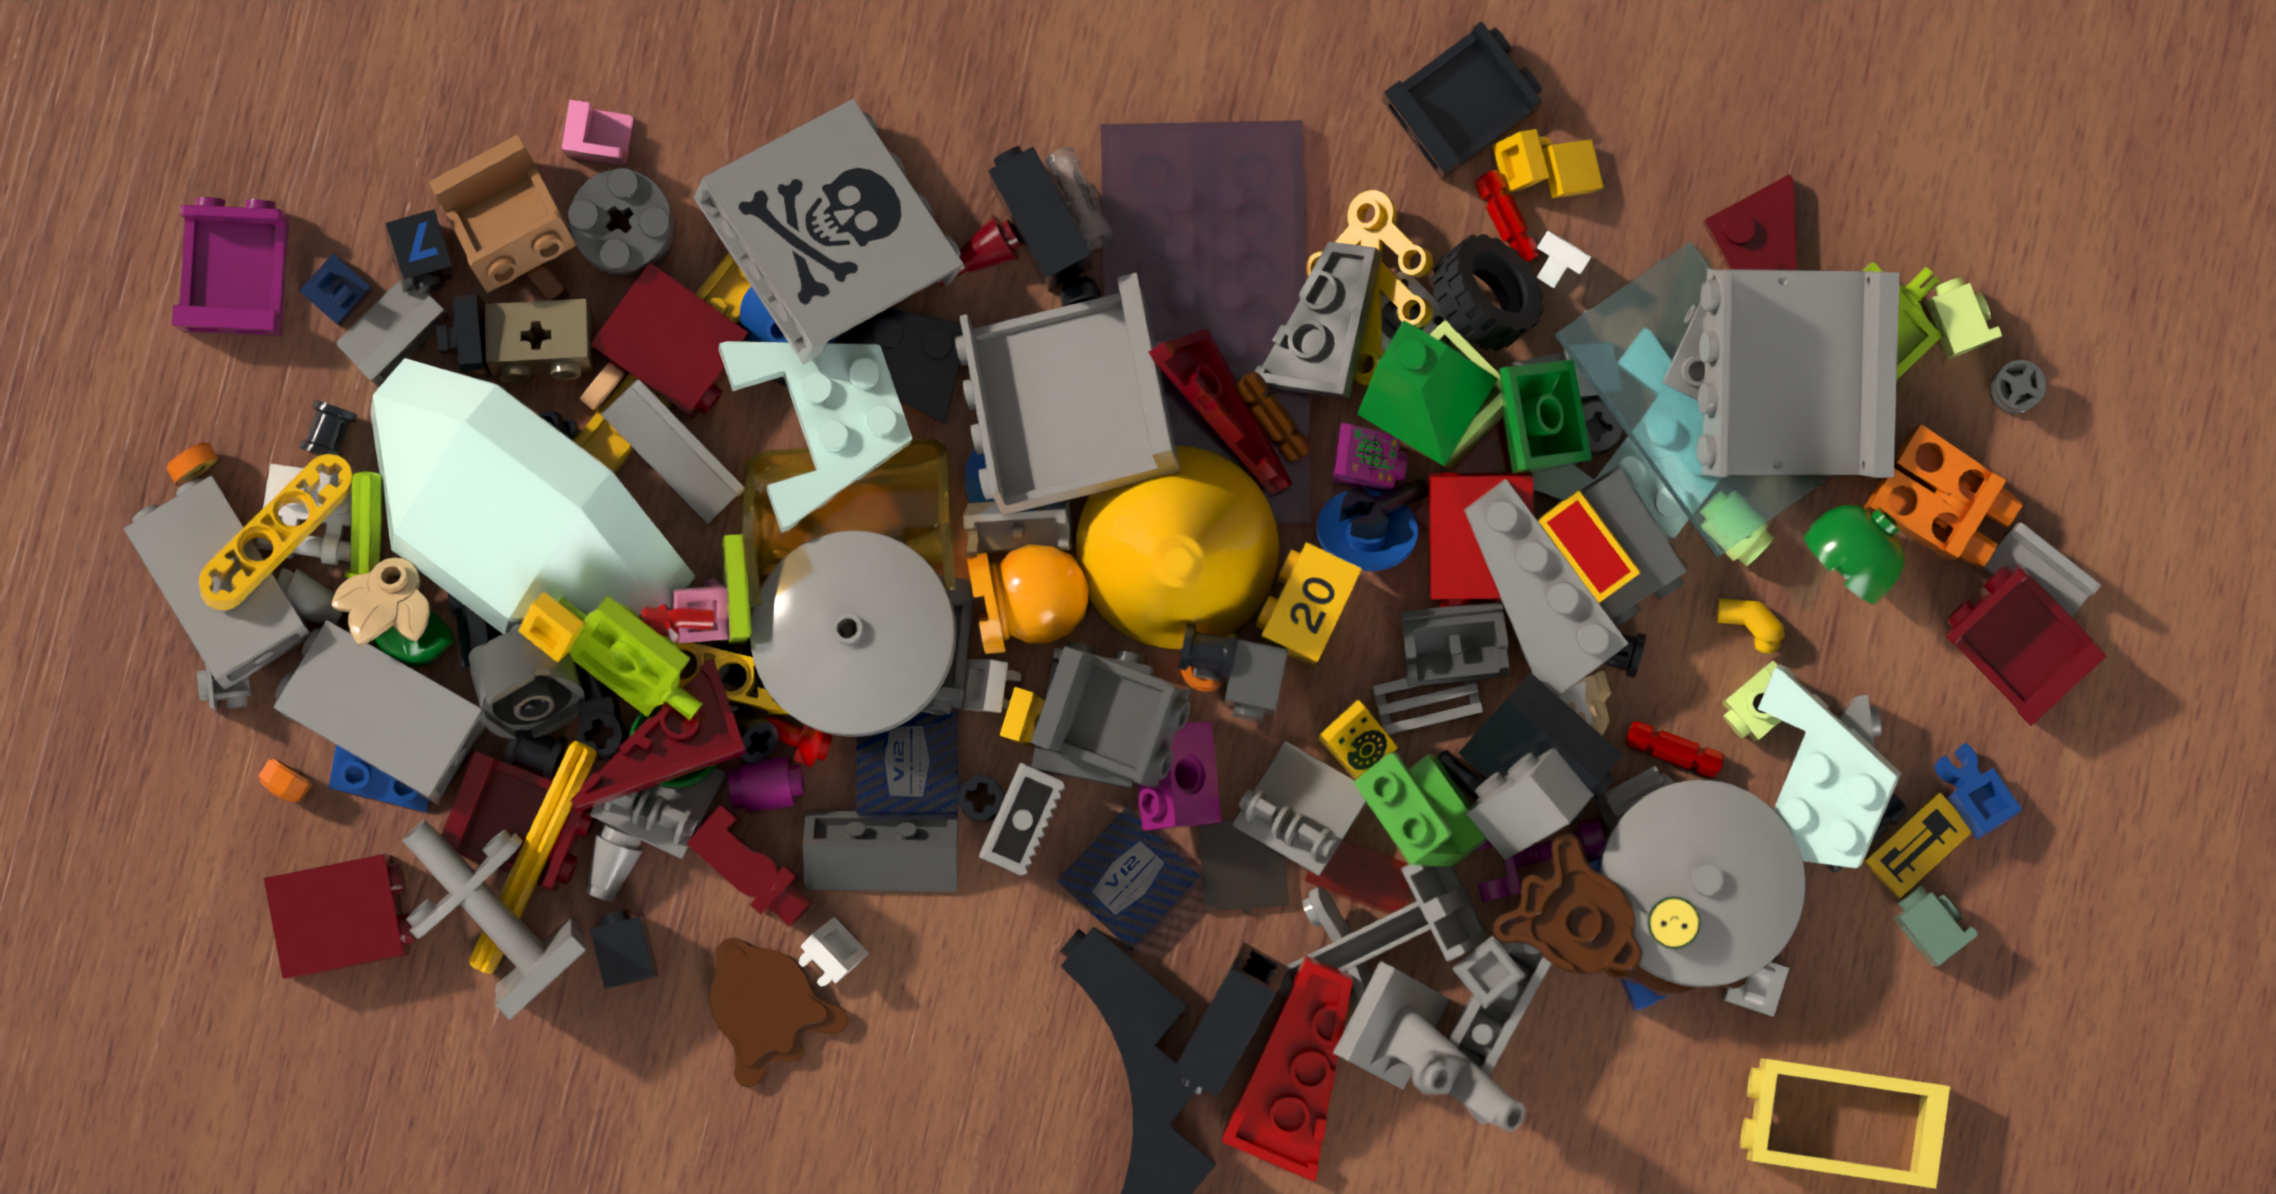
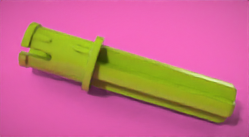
(365, 523)

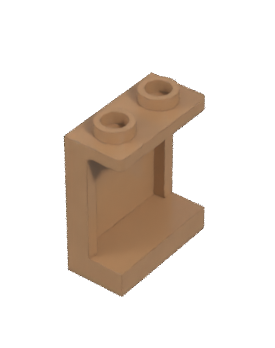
(502, 213)

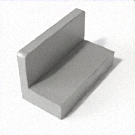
(391, 331)
(2054, 571)

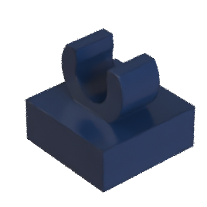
(336, 290)

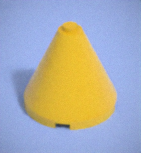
(1179, 550)

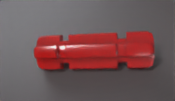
(1506, 215)
(1674, 749)

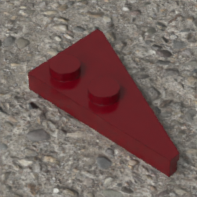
(1758, 229)
(1208, 383)
(669, 745)

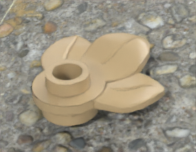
(380, 605)

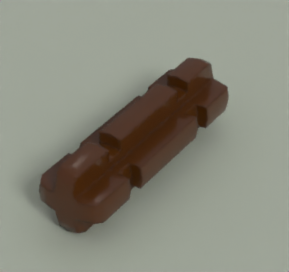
(1273, 416)

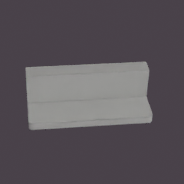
(672, 451)

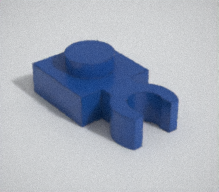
(1979, 798)

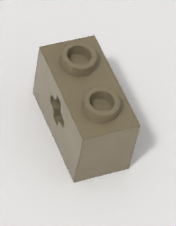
(515, 328)

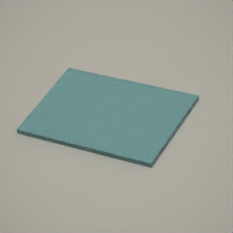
(1625, 354)

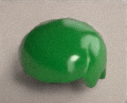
(419, 653)

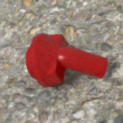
(667, 621)
(808, 742)

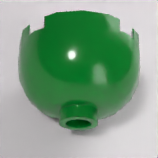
(1859, 548)

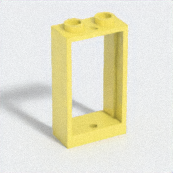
(1927, 1136)

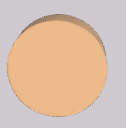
(603, 386)

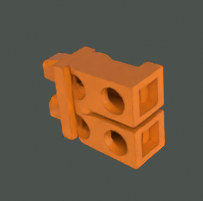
(1958, 501)

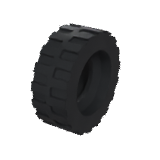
(1469, 308)

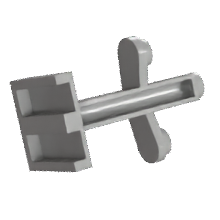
(1439, 906)
(535, 960)
(1397, 1036)

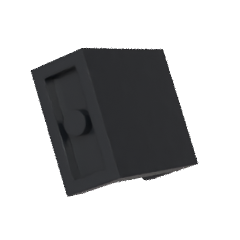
(1464, 100)

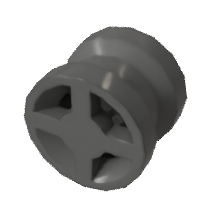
(2023, 379)
(1601, 438)

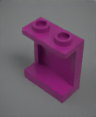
(233, 268)

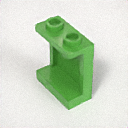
(1421, 810)

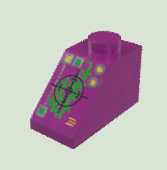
(1368, 459)

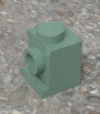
(1932, 925)

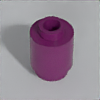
(765, 784)

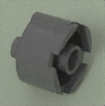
(622, 194)
(523, 686)

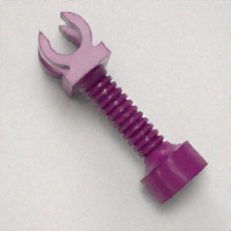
(1588, 832)

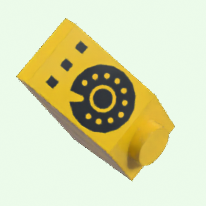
(1357, 740)

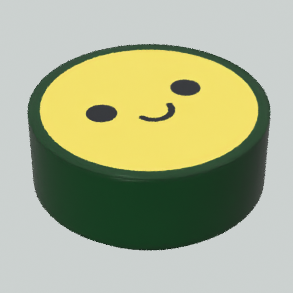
(1673, 922)

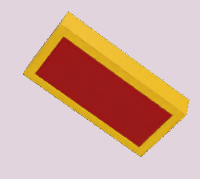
(1589, 545)

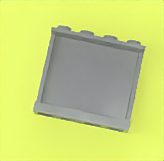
(1068, 401)

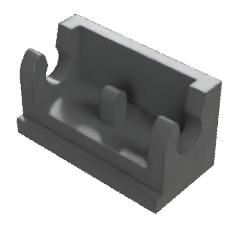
(1454, 643)

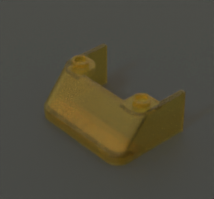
(899, 499)

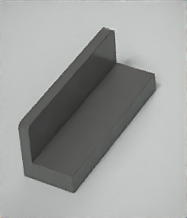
(880, 852)

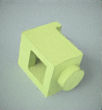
(1960, 318)
(1741, 713)

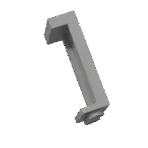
(177, 545)
(380, 711)

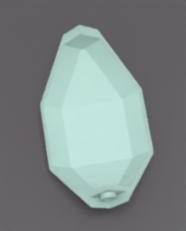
(509, 504)

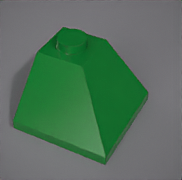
(1425, 393)
(1543, 416)

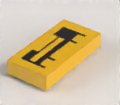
(1918, 845)

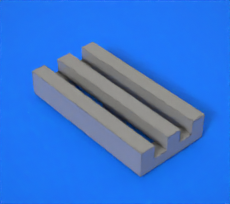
(1384, 709)

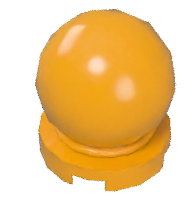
(1030, 595)

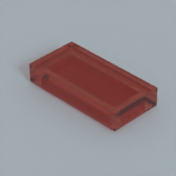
(1365, 877)

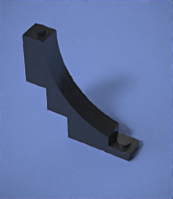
(1138, 1016)

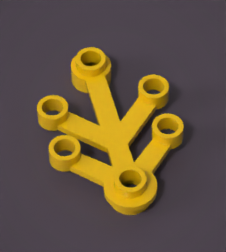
(1372, 234)

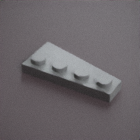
(1549, 606)

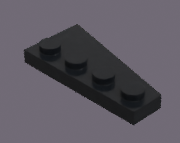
(917, 354)

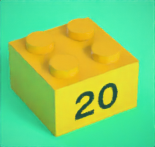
(1309, 604)

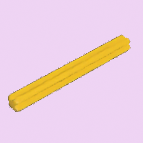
(538, 845)

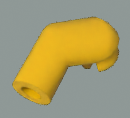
(1757, 618)

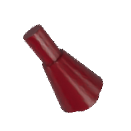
(990, 246)

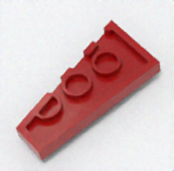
(1291, 1084)

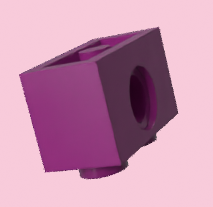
(1190, 788)

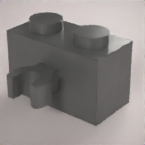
(1252, 680)

